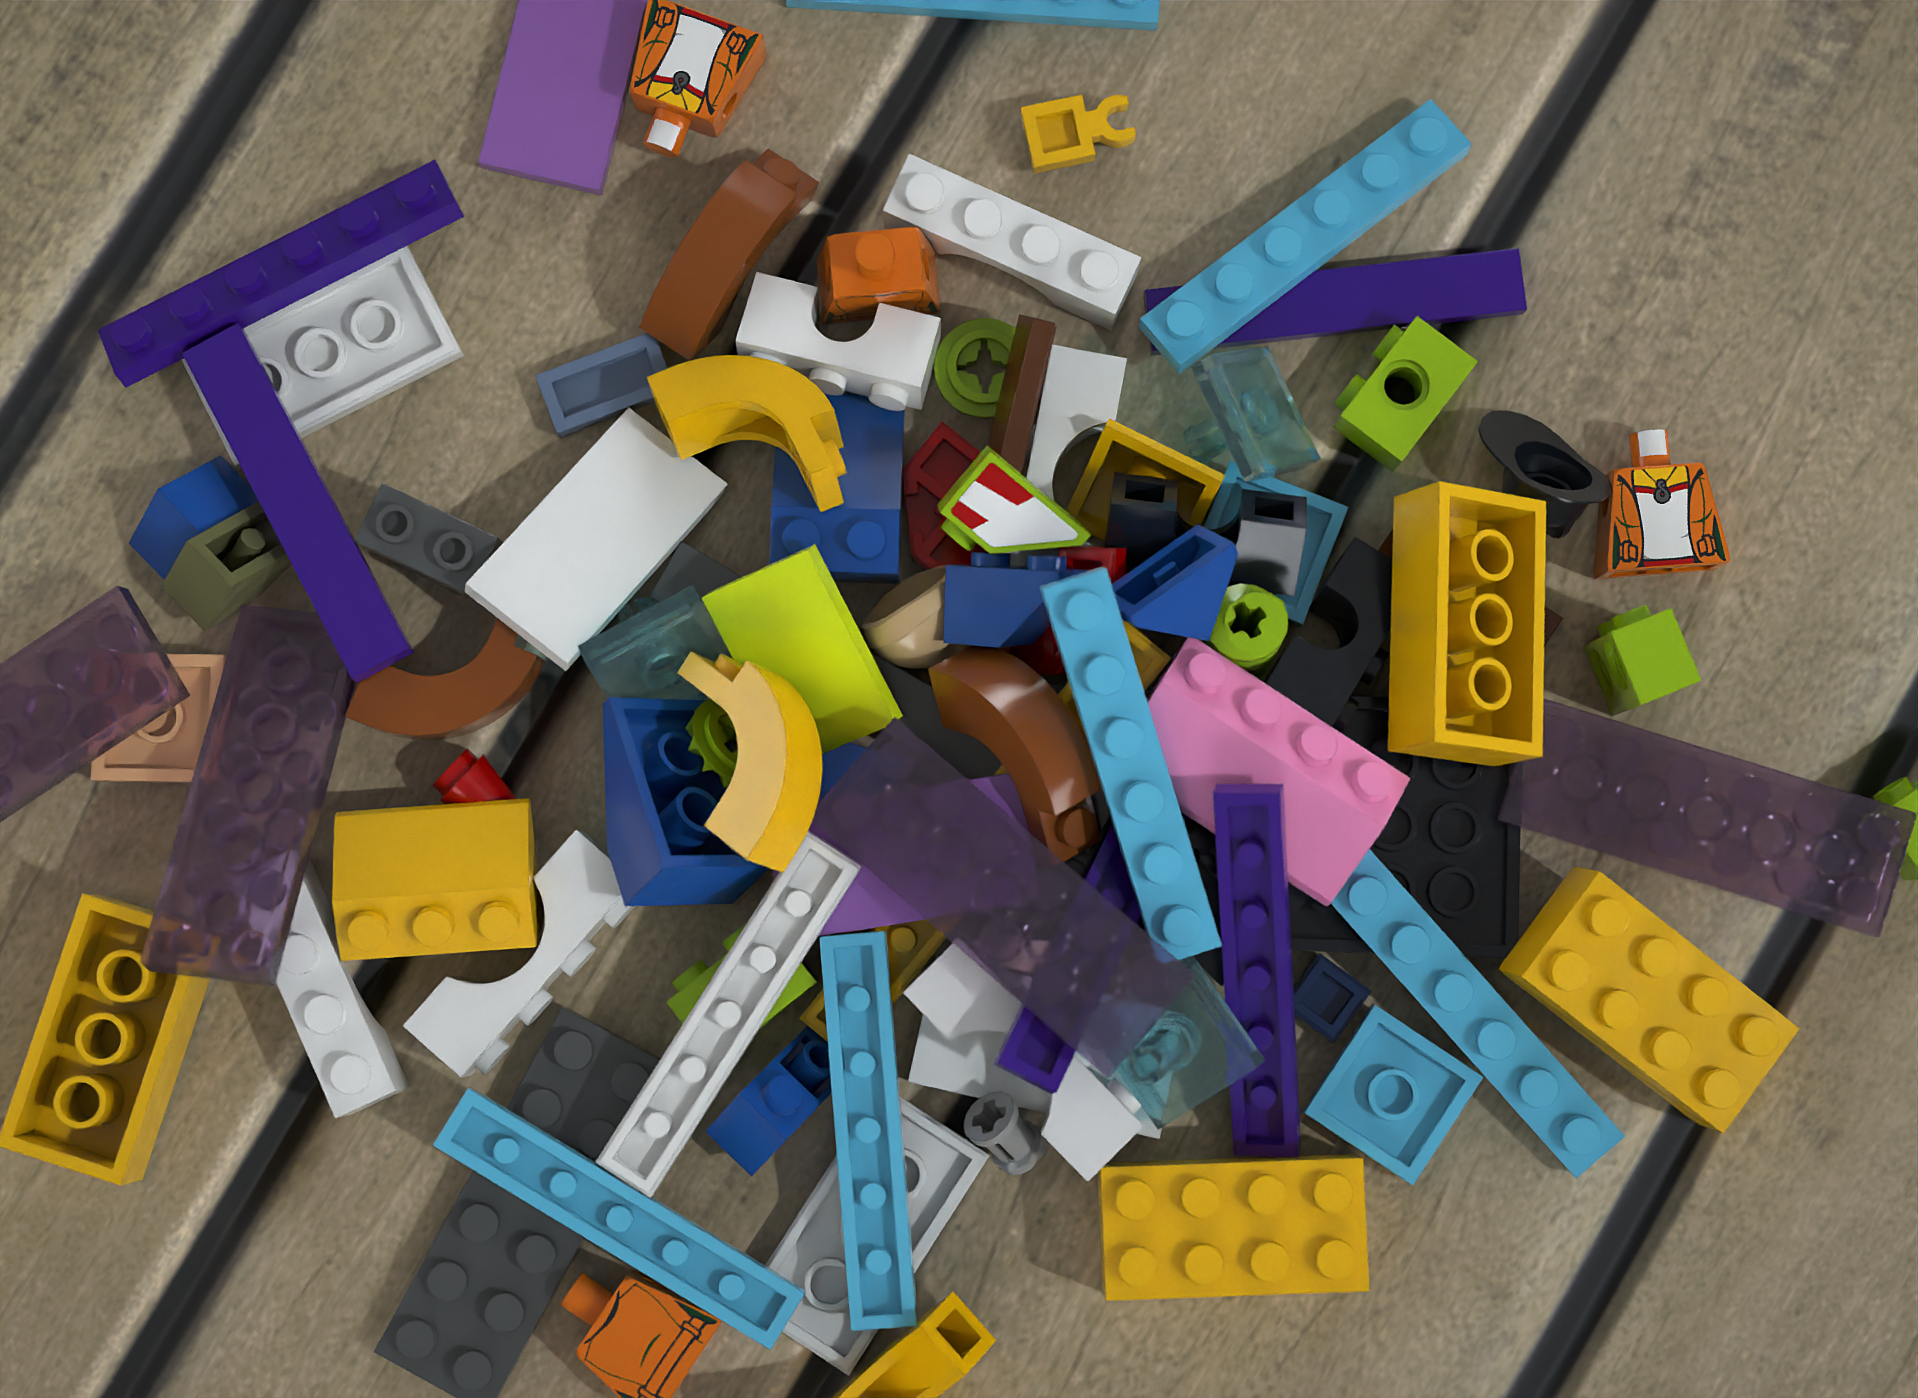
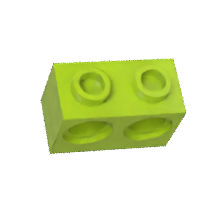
(1640, 658)

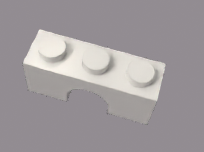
(885, 364)

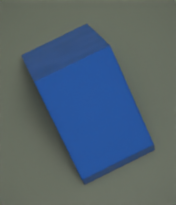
(187, 509)
(1179, 585)

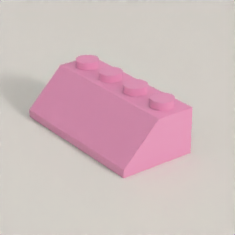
(1237, 730)

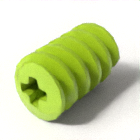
(1249, 628)

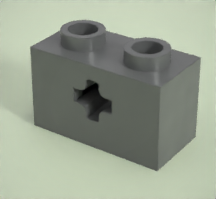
(425, 539)

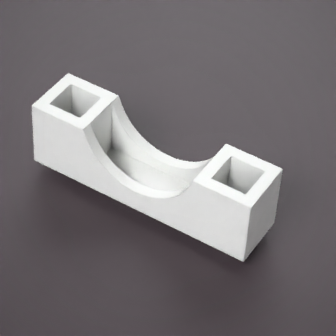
(1051, 256)
(1076, 402)
(331, 1018)
(469, 1019)
(1084, 1116)

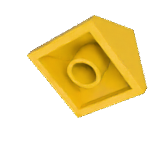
(1133, 453)

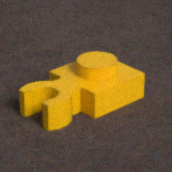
(1063, 132)

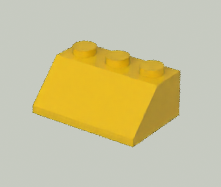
(435, 879)

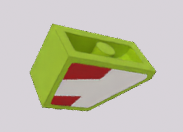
(1005, 511)

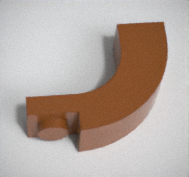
(722, 251)
(451, 702)
(1031, 734)

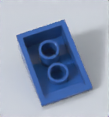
(864, 533)
(660, 809)

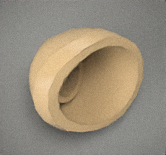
(909, 622)

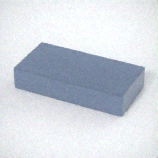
(601, 384)

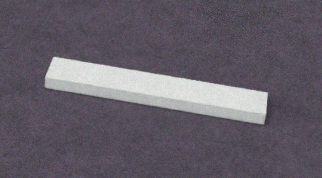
(728, 1014)

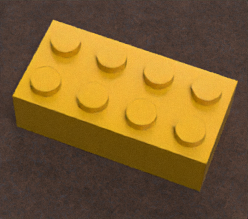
(1467, 625)
(1648, 998)
(103, 1049)
(1233, 1227)

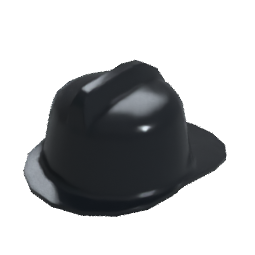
(1543, 468)

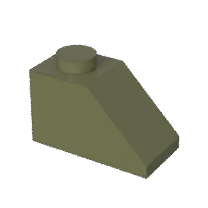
(226, 567)

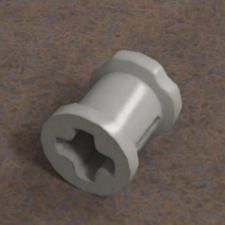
(990, 1129)

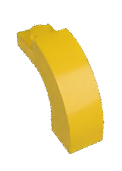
(757, 400)
(777, 759)
(925, 1356)

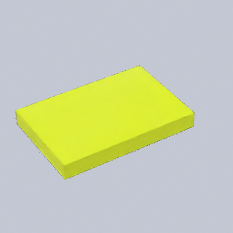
(801, 629)

